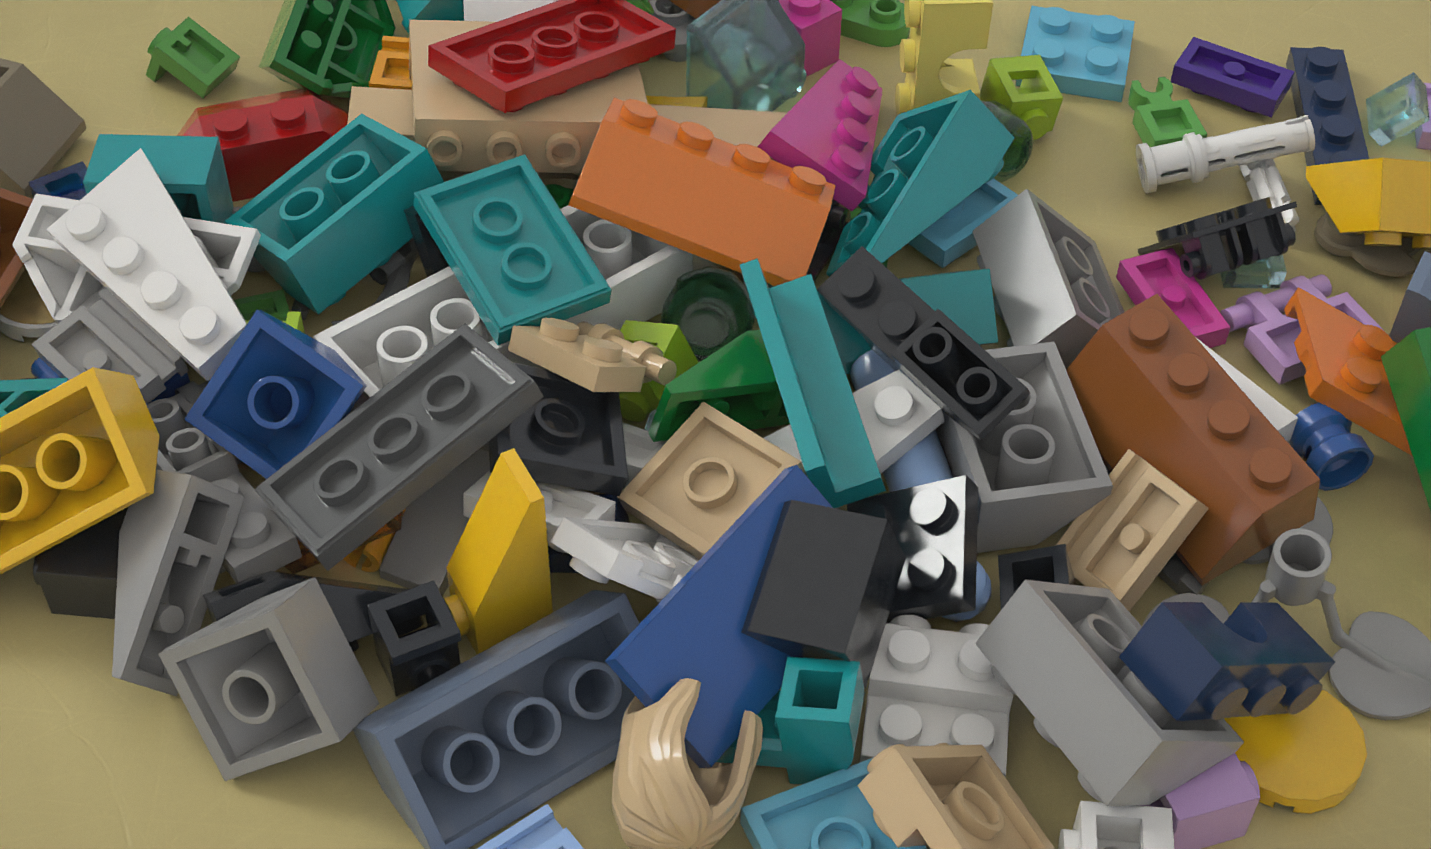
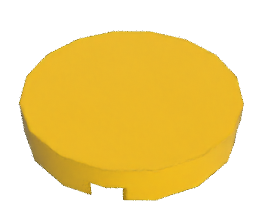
(1304, 757)

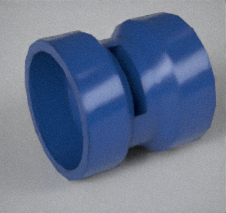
(1330, 447)

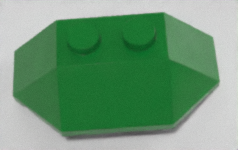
(327, 44)

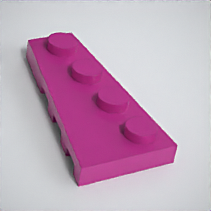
(832, 131)

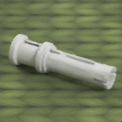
(1198, 156)

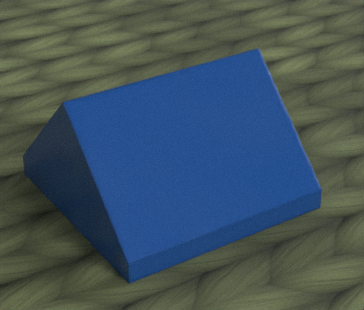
(274, 394)

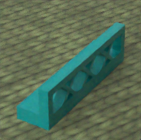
(814, 388)

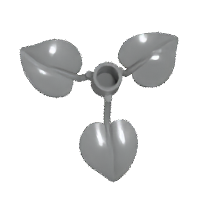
(1383, 659)

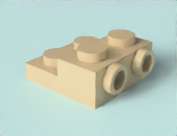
(947, 800)

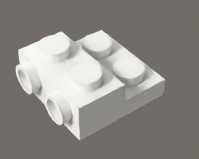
(934, 691)

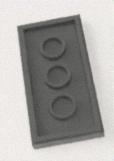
(398, 445)

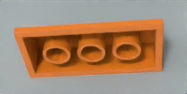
(703, 192)

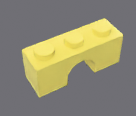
(935, 34)

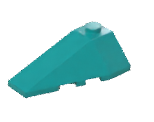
(922, 172)

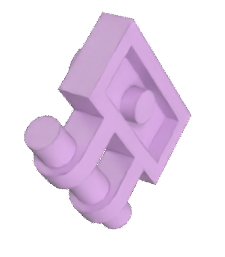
(1272, 334)

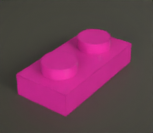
(1162, 275)

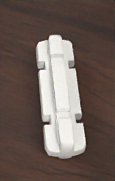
(1265, 181)

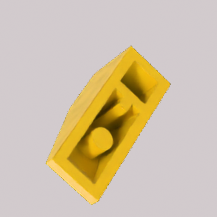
(502, 559)

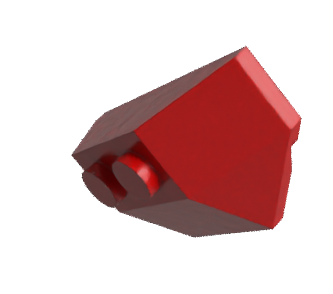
(266, 135)

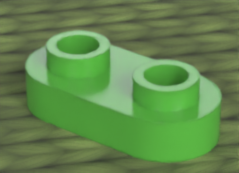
(873, 21)

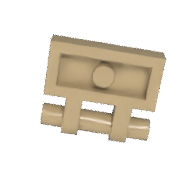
(592, 355)

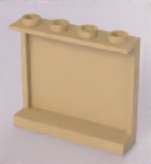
(472, 135)

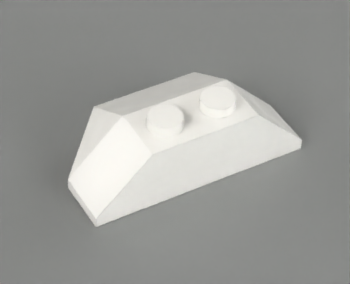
(68, 285)

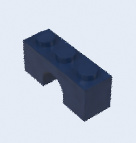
(1233, 669)

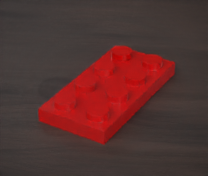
(550, 50)

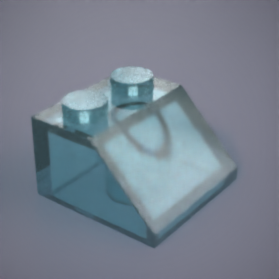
(744, 56)

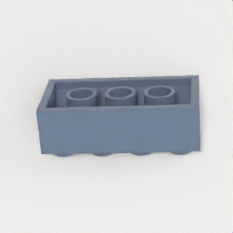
(505, 725)

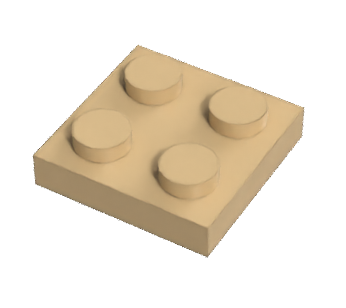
(703, 480)

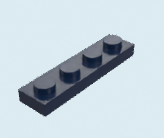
(1326, 95)

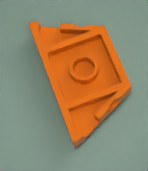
(1346, 366)

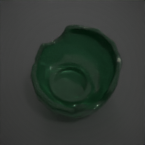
(709, 308)

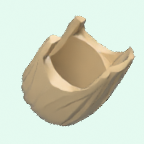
(661, 791)

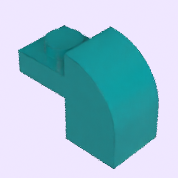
(811, 720)

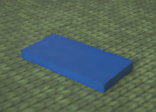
(700, 628)

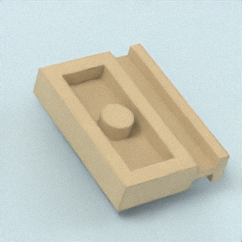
(1132, 531)

